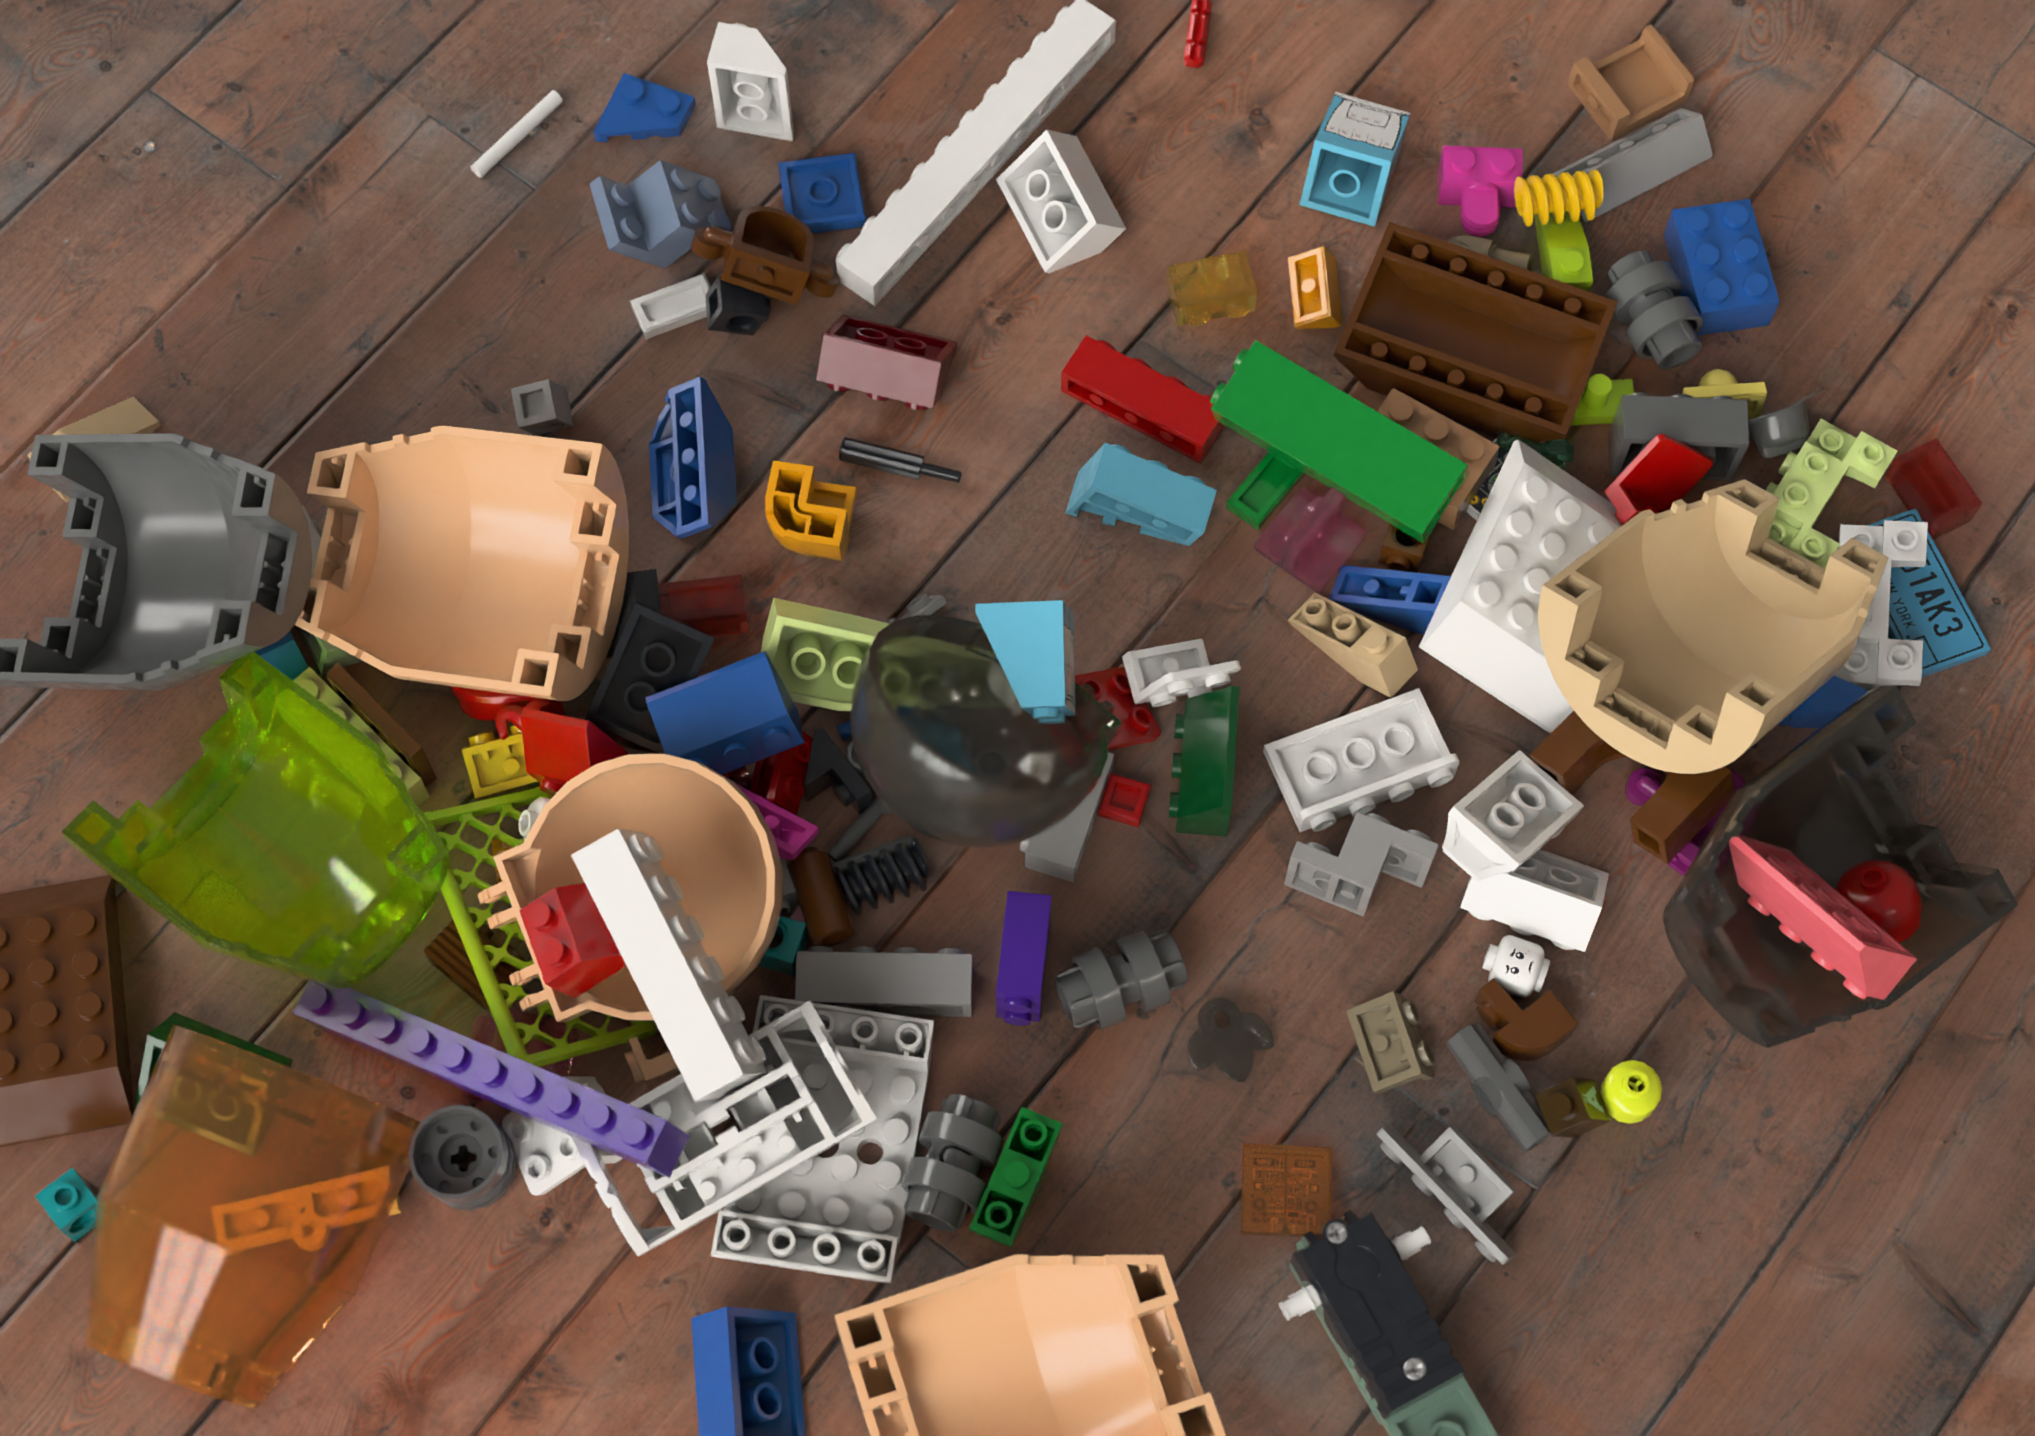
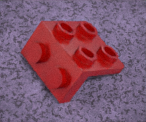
(1657, 477)
(1137, 720)

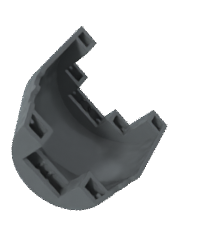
(177, 565)

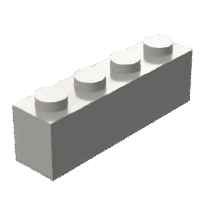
(887, 982)

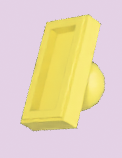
(1723, 383)

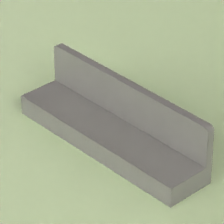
(1646, 157)

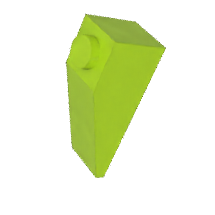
(1564, 252)

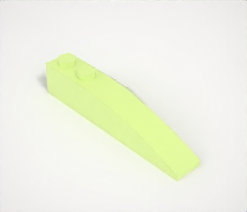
(817, 651)

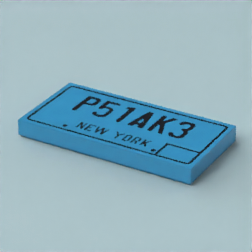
(1932, 610)

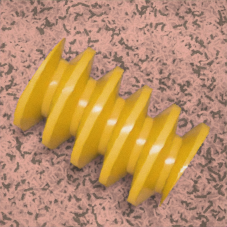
(1558, 195)

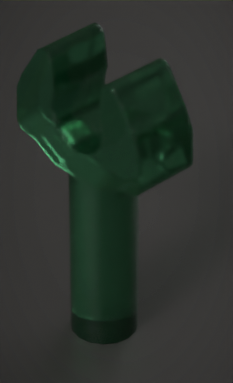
(1555, 450)

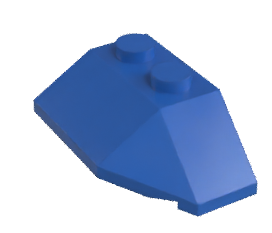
(692, 461)

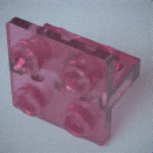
(1311, 538)

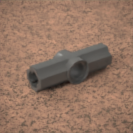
(1499, 1086)

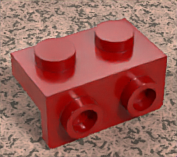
(783, 775)

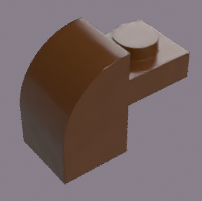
(1528, 1032)

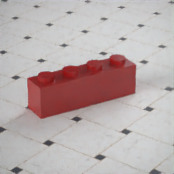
(1141, 398)

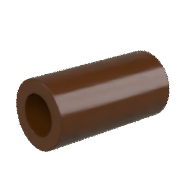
(820, 898)

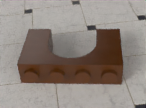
(1670, 814)

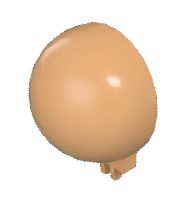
(709, 844)

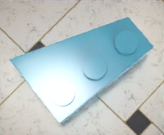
(1142, 494)

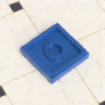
(823, 192)

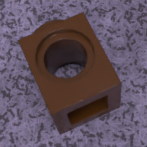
(1401, 557)

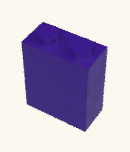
(1023, 957)

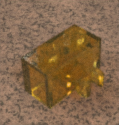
(1211, 288)

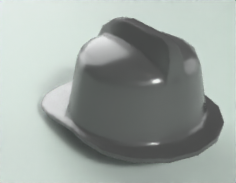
(1781, 430)

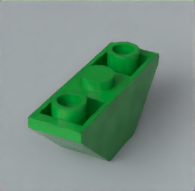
(1017, 1178)

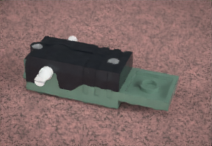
(1384, 1328)

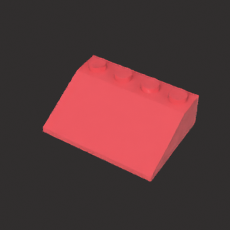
(1820, 917)

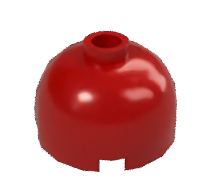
(1884, 895)

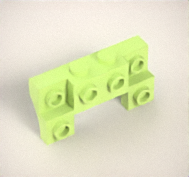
(1813, 478)

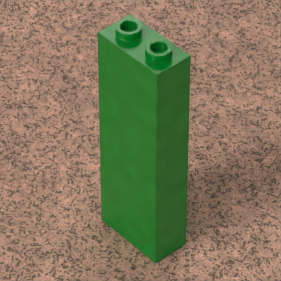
(1338, 440)

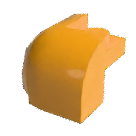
(808, 514)

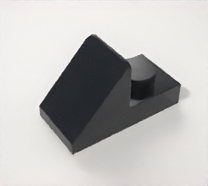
(830, 766)

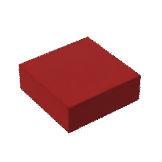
(1124, 800)

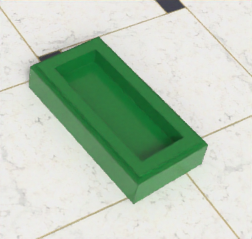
(1264, 490)

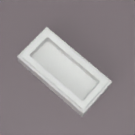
(672, 306)

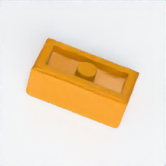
(1315, 290)

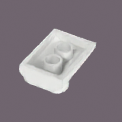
(1507, 818)

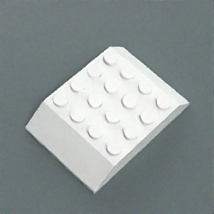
(1488, 614)

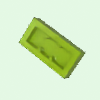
(1601, 400)

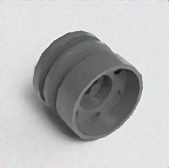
(445, 1142)

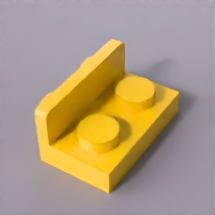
(496, 763)

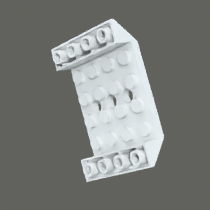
(836, 1209)

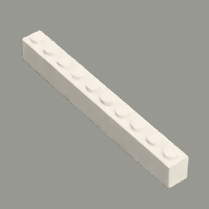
(975, 151)

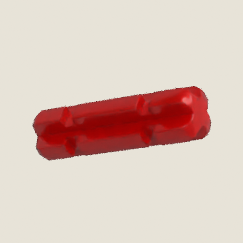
(1197, 33)

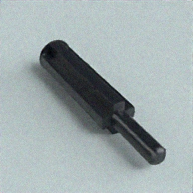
(893, 460)

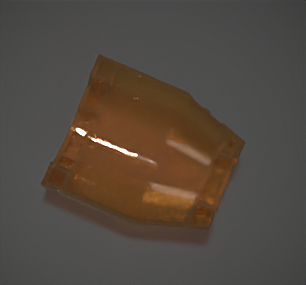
(237, 1217)

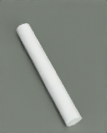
(516, 134)

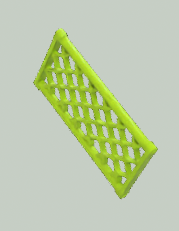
(478, 953)

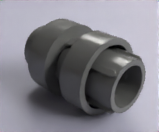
(1660, 321)
(1139, 972)
(946, 1182)

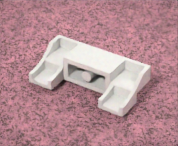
(1876, 658)

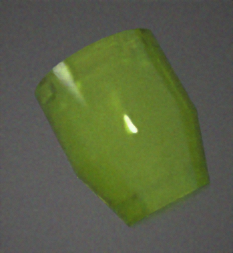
(279, 839)

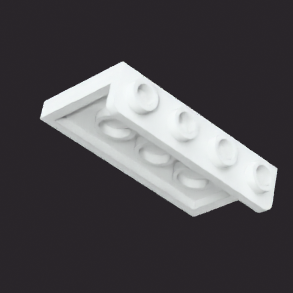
(1360, 761)

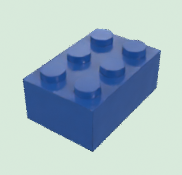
(1722, 265)

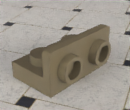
(1391, 1042)

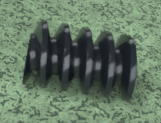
(884, 876)

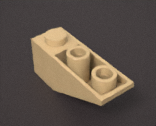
(1357, 644)

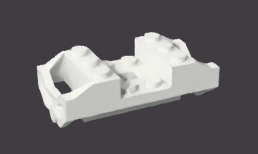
(778, 1132)

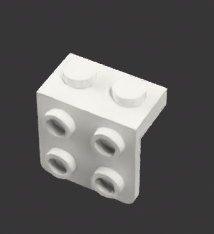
(1174, 671)
(545, 1153)

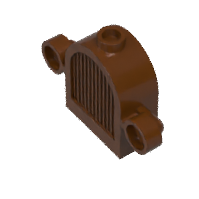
(768, 255)

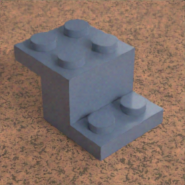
(657, 212)

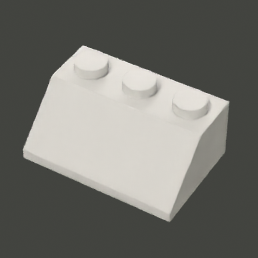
(749, 83)
(1060, 201)
(1542, 898)

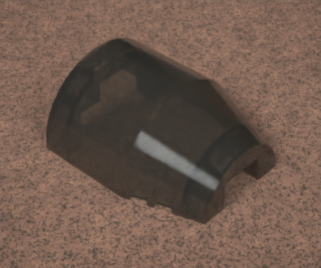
(1832, 810)

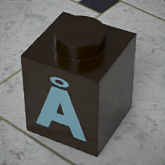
(1573, 1107)

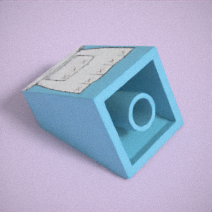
(1354, 158)
(1035, 653)

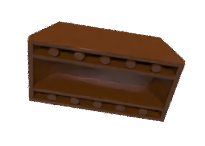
(1473, 336)
(62, 1013)

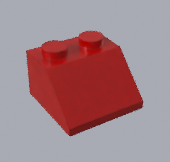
(562, 747)
(571, 940)

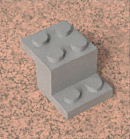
(1368, 851)

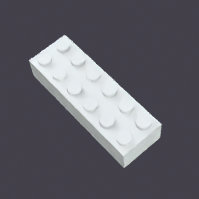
(670, 963)

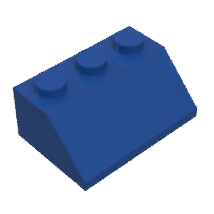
(728, 716)
(747, 1373)

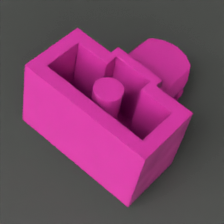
(1479, 182)

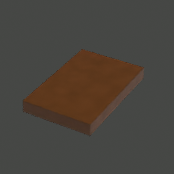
(381, 722)

